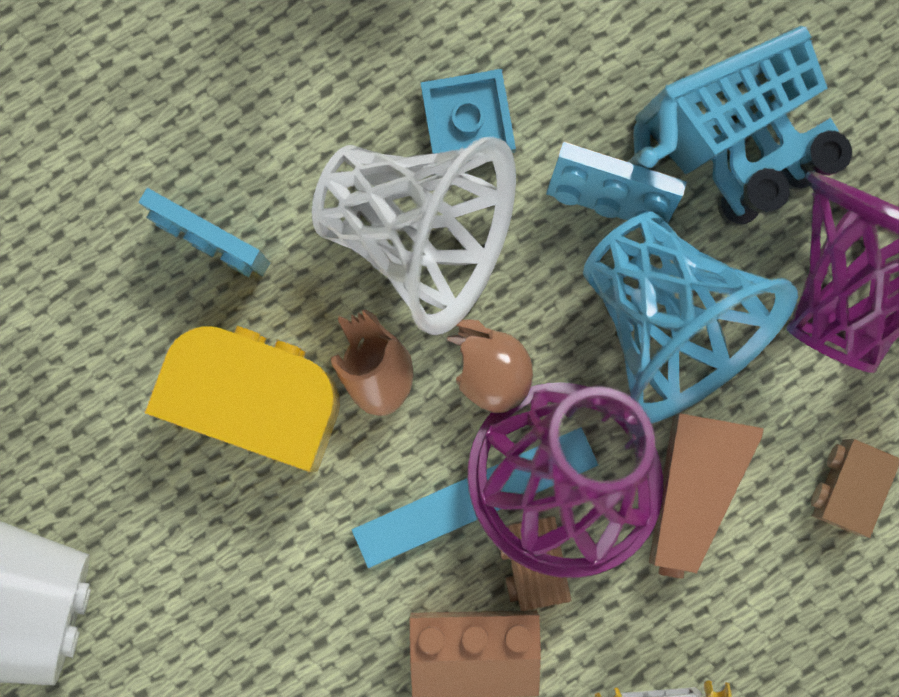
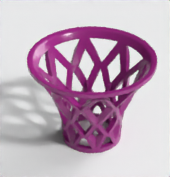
(866, 325)
(604, 495)

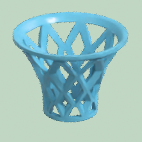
(682, 316)

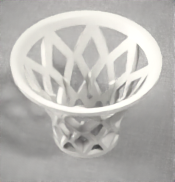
(386, 218)

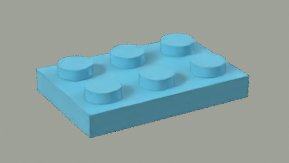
(612, 185)
(203, 234)

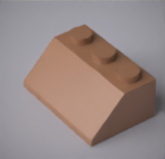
(475, 654)

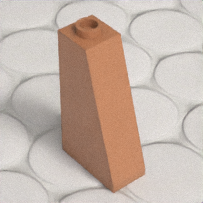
(699, 482)

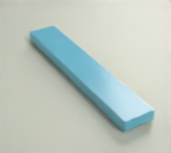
(452, 507)

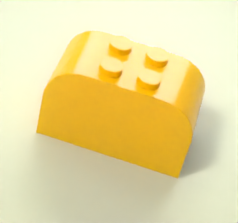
(248, 394)

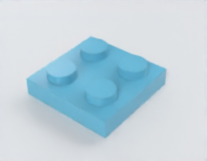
(466, 110)

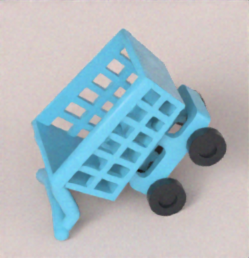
(692, 141)

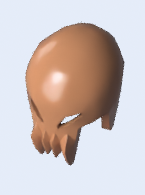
(495, 367)
(379, 370)

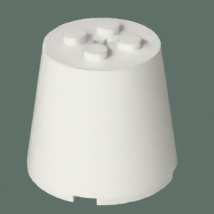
(38, 605)

